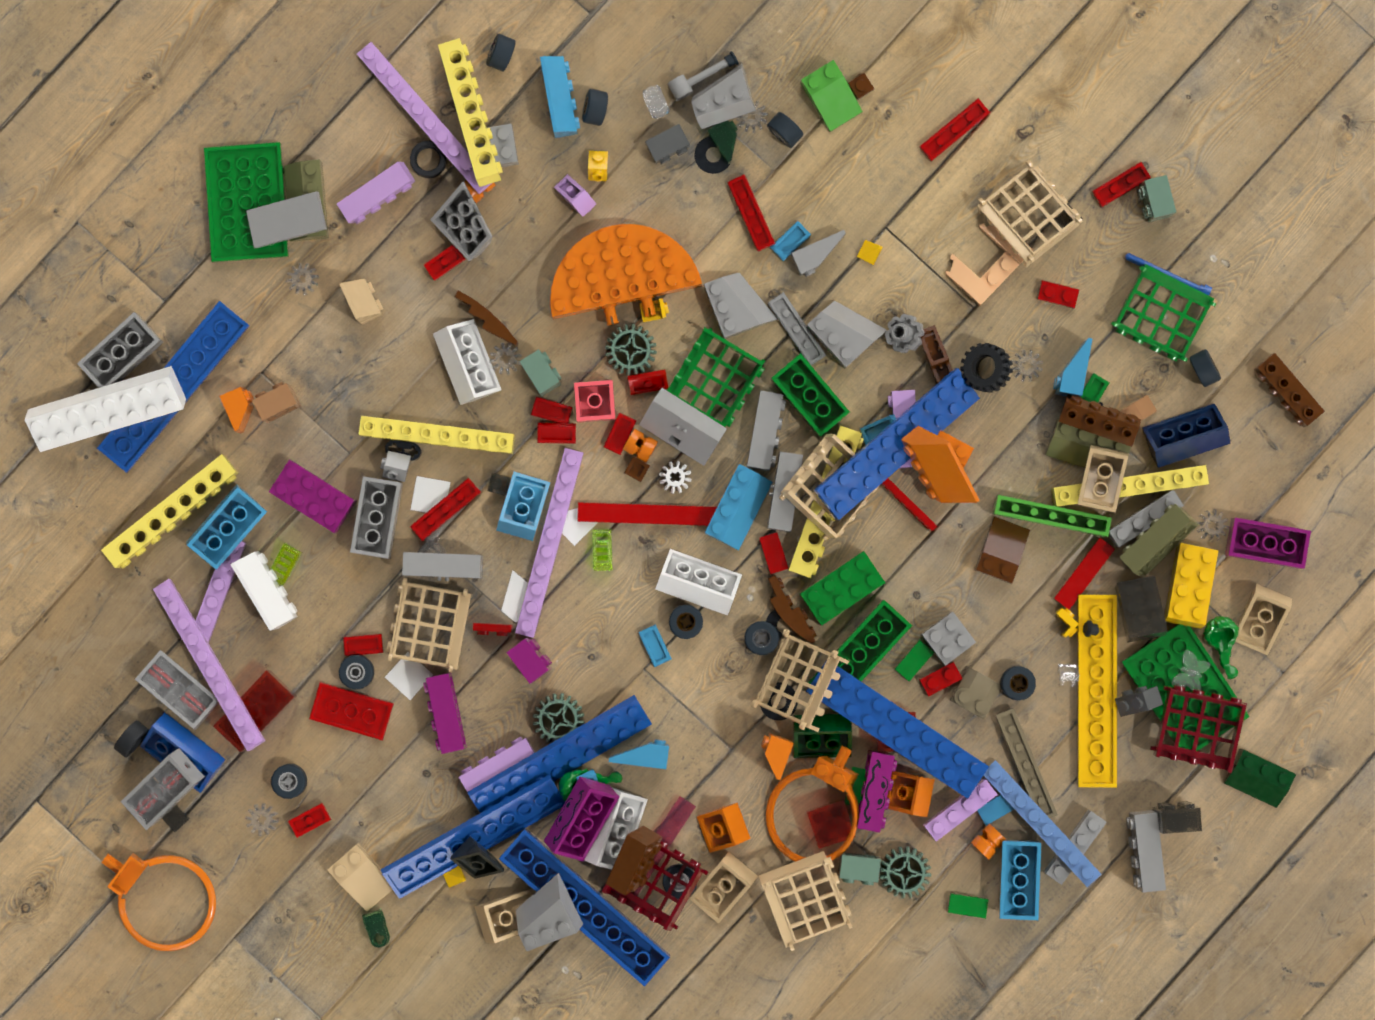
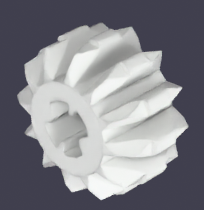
(675, 470)

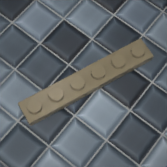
(1025, 761)

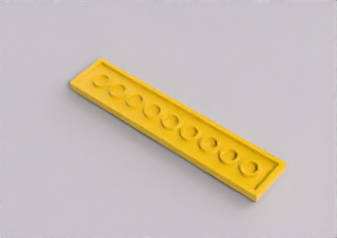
(1097, 692)

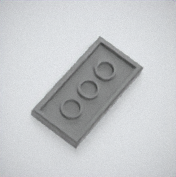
(286, 219)

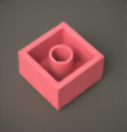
(594, 401)

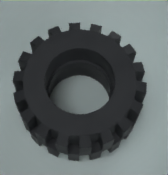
(972, 362)

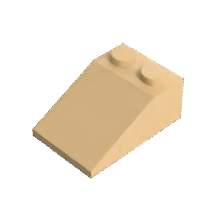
(361, 300)
(1103, 478)
(1263, 619)
(360, 877)
(723, 887)
(499, 916)

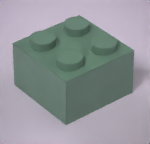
(1156, 198)
(540, 372)
(859, 867)

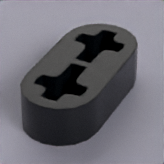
(405, 445)

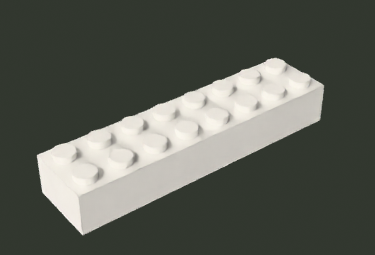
(105, 409)

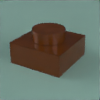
(861, 86)
(637, 469)

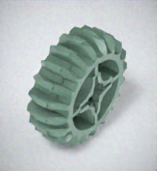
(621, 349)
(543, 711)
(922, 874)

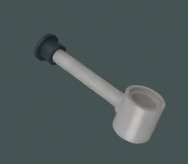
(681, 86)

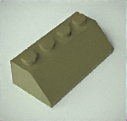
(302, 179)
(1074, 444)
(1158, 540)

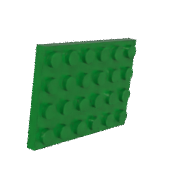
(236, 182)
(1161, 662)

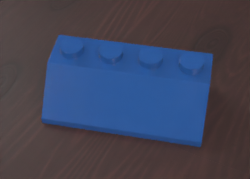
(168, 735)

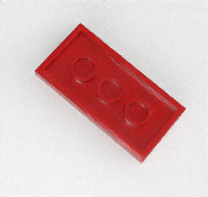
(351, 711)

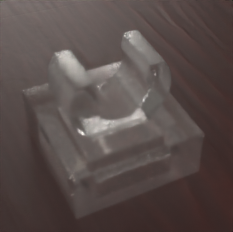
(1068, 673)

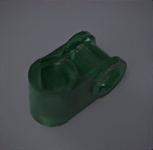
(374, 924)

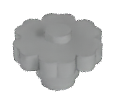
(904, 333)

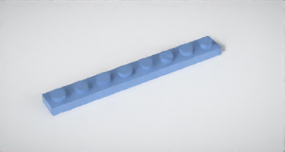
(1042, 824)

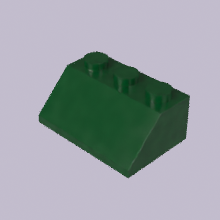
(833, 733)
(1259, 778)

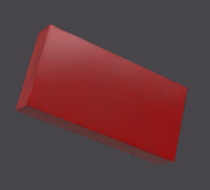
(551, 410)
(556, 433)
(619, 433)
(773, 553)
(363, 645)

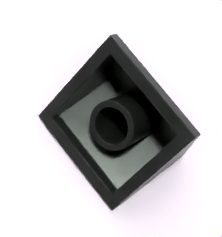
(476, 859)

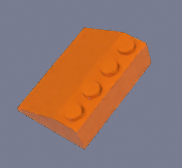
(938, 467)

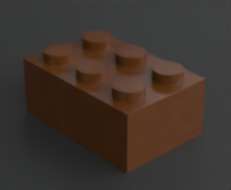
(634, 860)

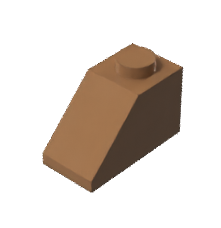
(1141, 408)

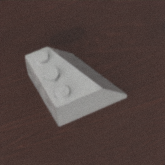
(723, 99)
(463, 223)
(736, 305)
(844, 332)
(547, 915)

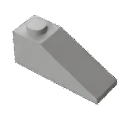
(813, 255)

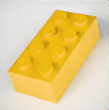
(1191, 585)

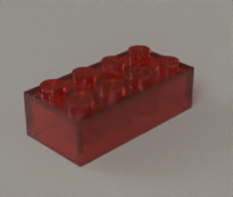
(264, 702)

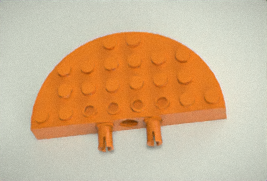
(619, 268)

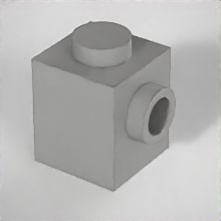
(395, 466)

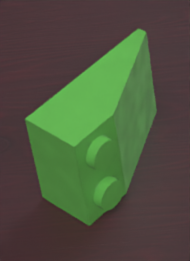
(831, 95)

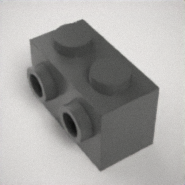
(667, 144)
(1138, 701)

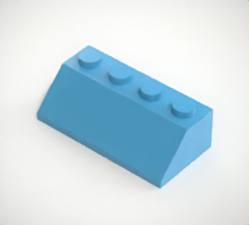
(559, 97)
(738, 507)
(226, 527)
(1020, 880)

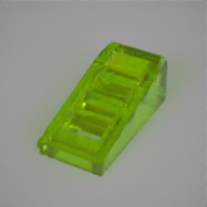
(286, 547)
(602, 566)

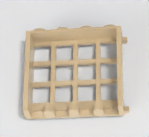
(1006, 230)
(802, 475)
(457, 630)
(819, 691)
(780, 914)

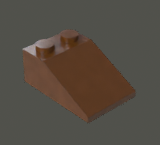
(1002, 550)

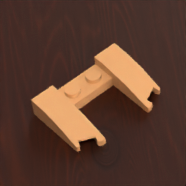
(981, 288)

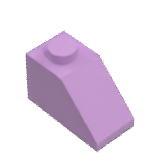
(575, 195)

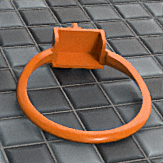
(831, 772)
(128, 874)

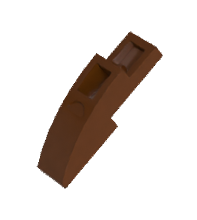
(794, 617)

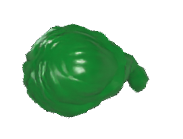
(1221, 636)
(568, 781)

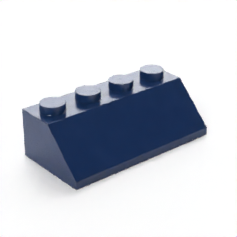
(1186, 435)

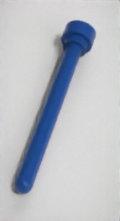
(1140, 262)

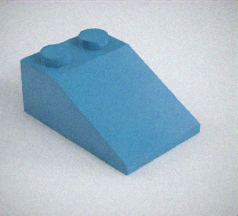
(1073, 376)
(523, 506)
(647, 755)

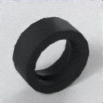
(423, 173)
(131, 739)

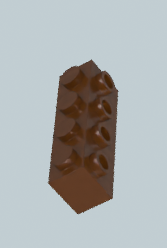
(1289, 390)
(1100, 420)

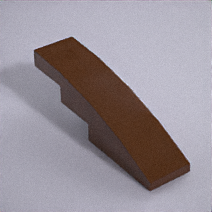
(491, 322)
(935, 354)

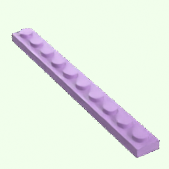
(420, 113)
(549, 542)
(209, 665)

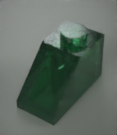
(724, 138)

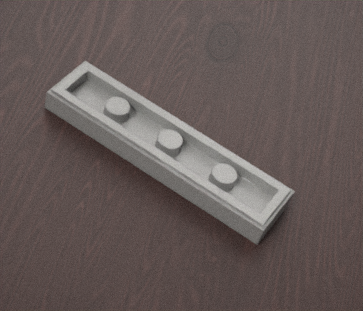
(796, 329)

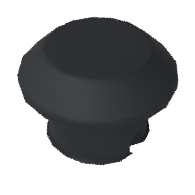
(1090, 628)

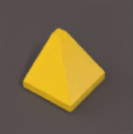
(869, 252)
(454, 876)

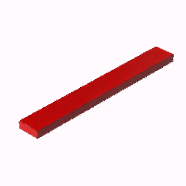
(645, 514)

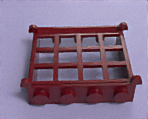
(1192, 756)
(656, 914)

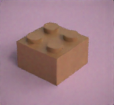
(276, 402)

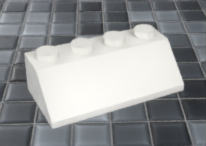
(467, 361)
(698, 582)
(264, 590)
(621, 821)

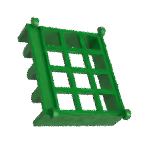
(1176, 287)
(693, 359)

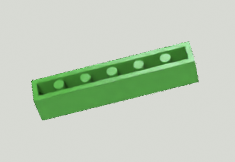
(1052, 516)

